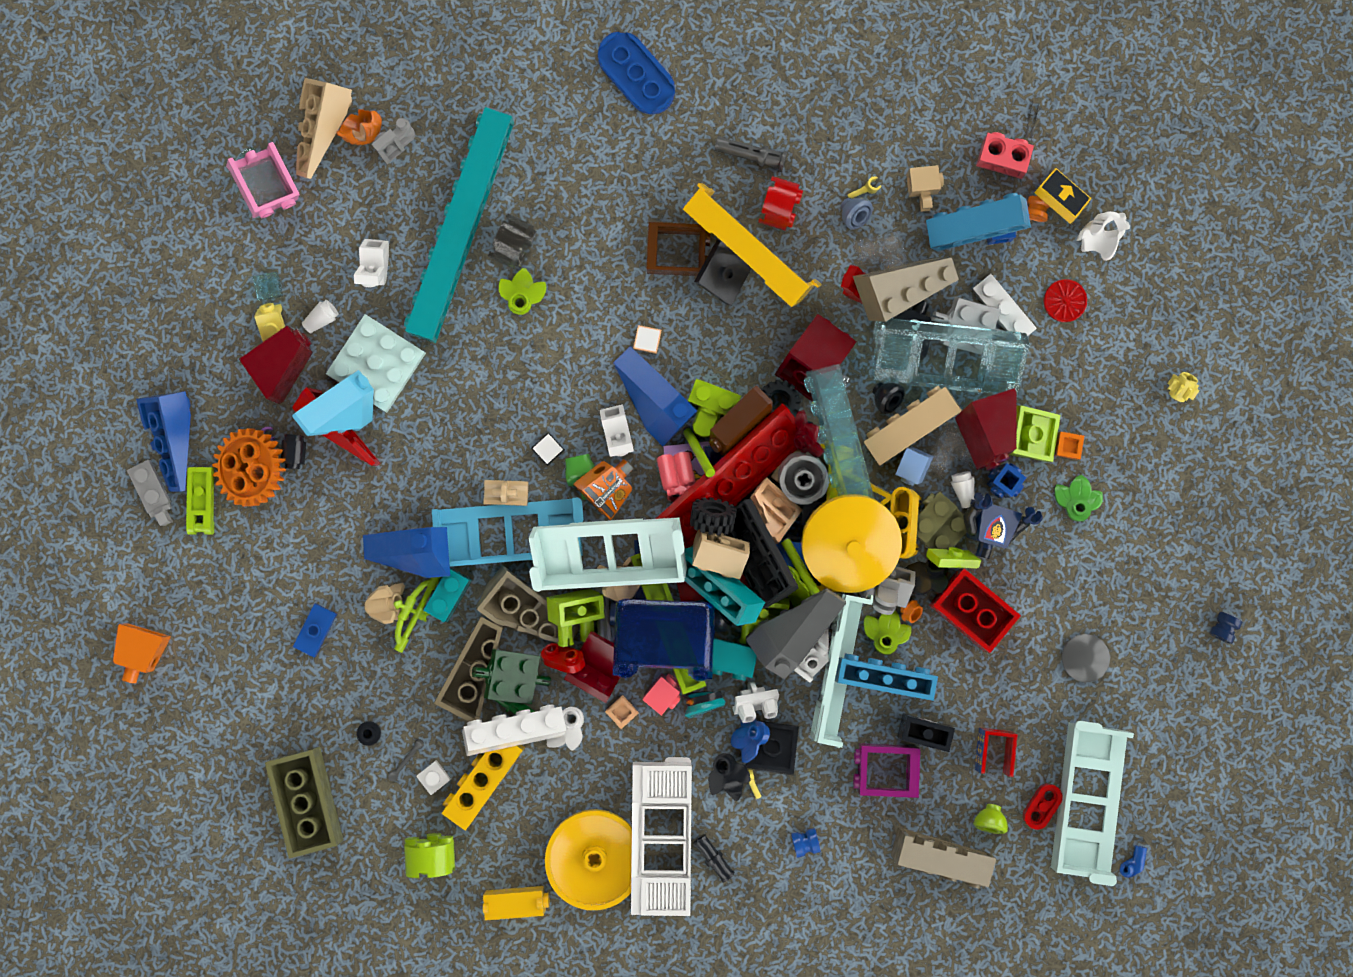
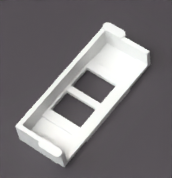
(661, 787)

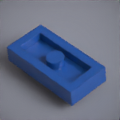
(315, 630)

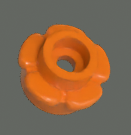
(911, 612)

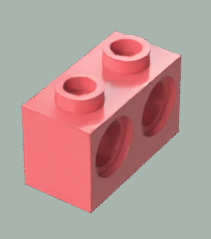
(1004, 162)

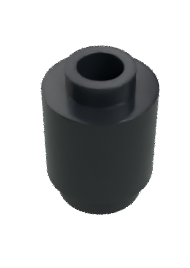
(293, 451)

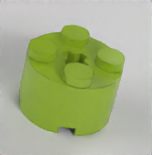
(429, 856)

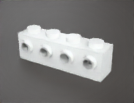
(514, 730)

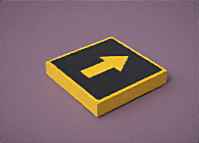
(1062, 195)

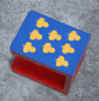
(1010, 750)

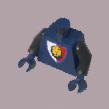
(995, 524)

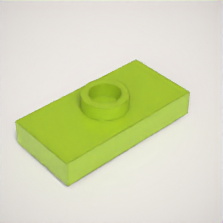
(953, 558)

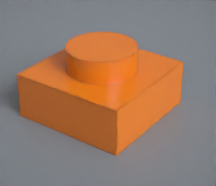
(1069, 445)

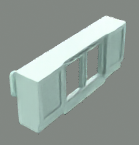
(560, 565)
(832, 695)
(1084, 850)

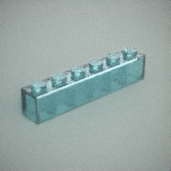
(838, 431)

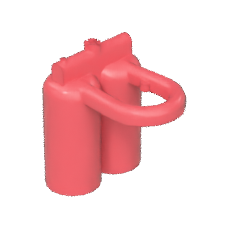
(676, 474)

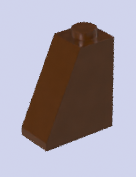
(740, 421)

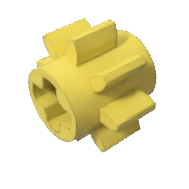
(1183, 387)

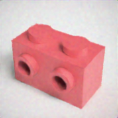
(663, 693)

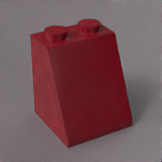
(816, 348)
(278, 362)
(990, 428)

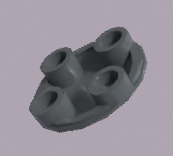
(1085, 658)

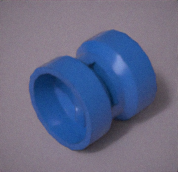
(805, 842)

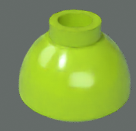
(991, 820)

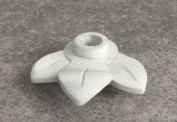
(573, 735)

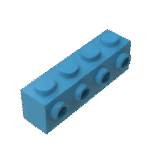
(979, 222)
(885, 678)

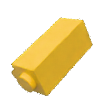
(515, 903)

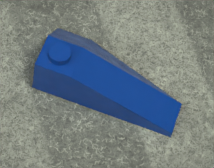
(655, 399)
(170, 423)
(411, 550)

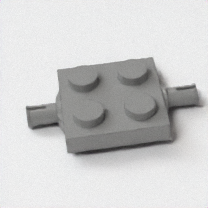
(970, 315)

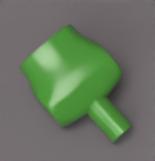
(576, 468)

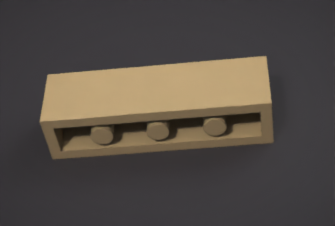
(913, 425)

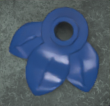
(749, 738)

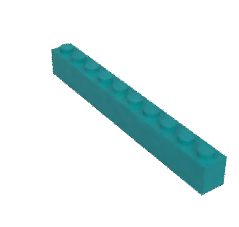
(459, 225)

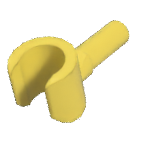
(867, 188)
(753, 785)

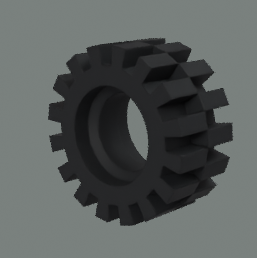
(787, 390)
(713, 516)

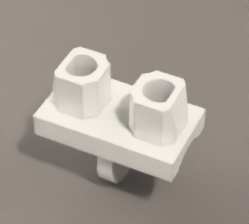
(754, 700)

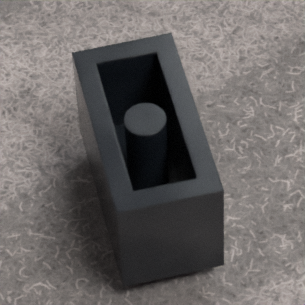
(926, 732)

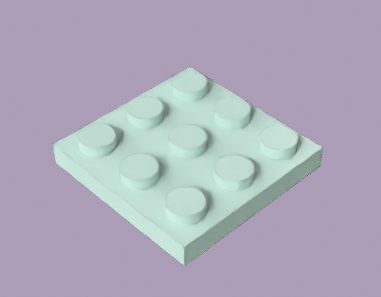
(380, 357)

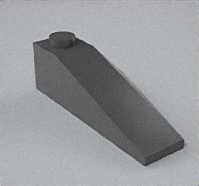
(789, 637)

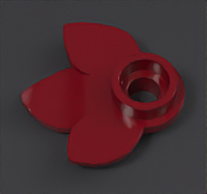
(806, 435)

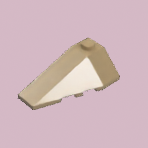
(324, 112)

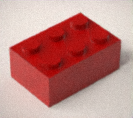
(975, 610)

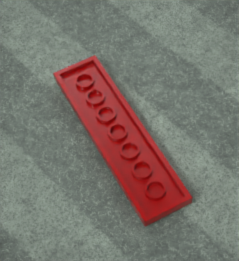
(739, 469)

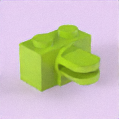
(711, 404)

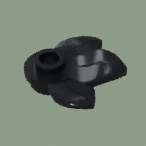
(928, 577)
(728, 779)

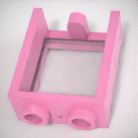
(264, 181)

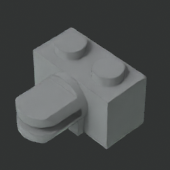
(892, 591)

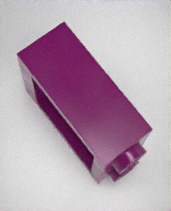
(912, 770)

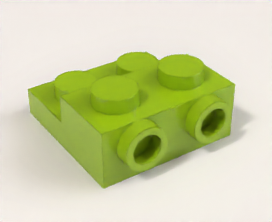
(1036, 434)

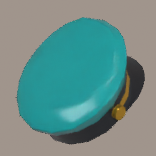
(702, 702)

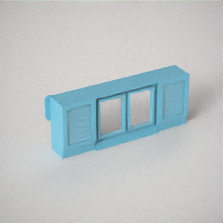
(464, 527)

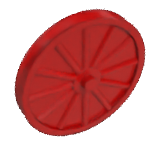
(1065, 300)

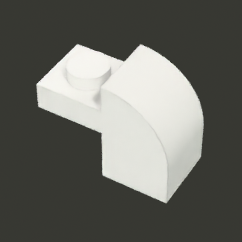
(373, 263)
(616, 431)

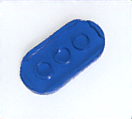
(636, 72)

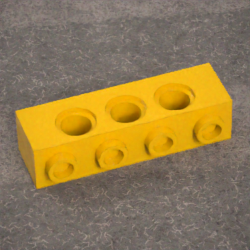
(462, 813)

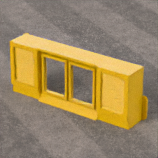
(747, 247)

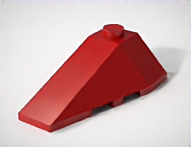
(347, 440)

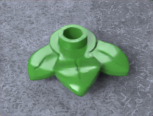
(1078, 495)

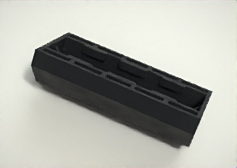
(765, 567)

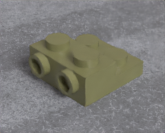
(939, 522)

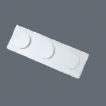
(1011, 316)

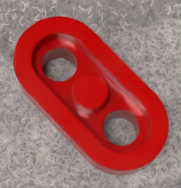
(563, 658)
(1044, 807)

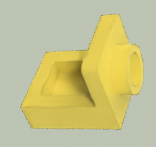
(269, 320)

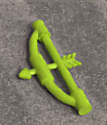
(418, 613)

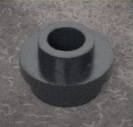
(376, 733)

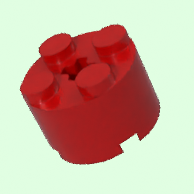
(780, 203)

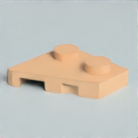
(775, 509)

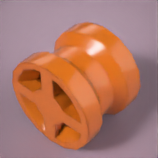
(1037, 209)

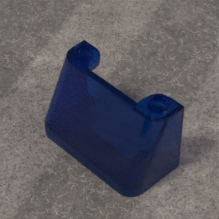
(664, 637)

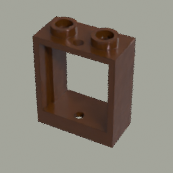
(656, 228)

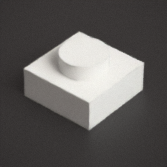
(433, 777)

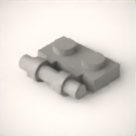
(392, 143)

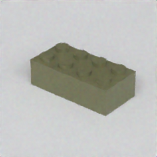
(304, 802)

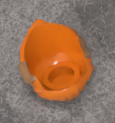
(361, 128)

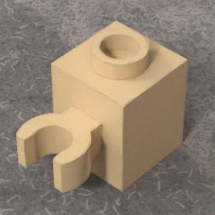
(924, 183)

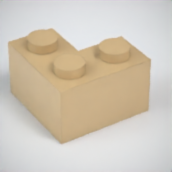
(720, 554)

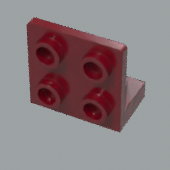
(597, 673)

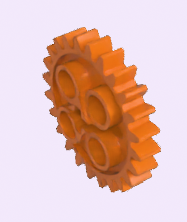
(248, 467)

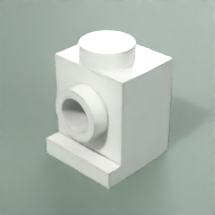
(819, 658)

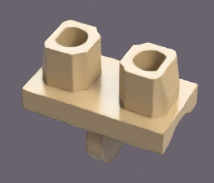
(506, 492)

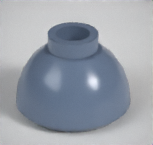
(856, 212)

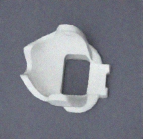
(1097, 239)

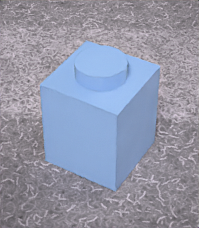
(914, 466)

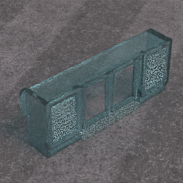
(901, 345)

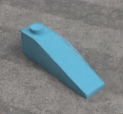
(340, 408)

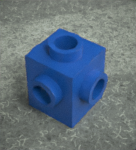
(1014, 481)

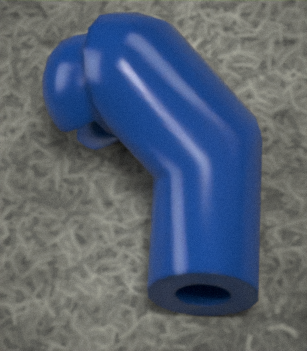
(1135, 864)

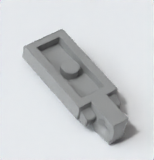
(151, 491)

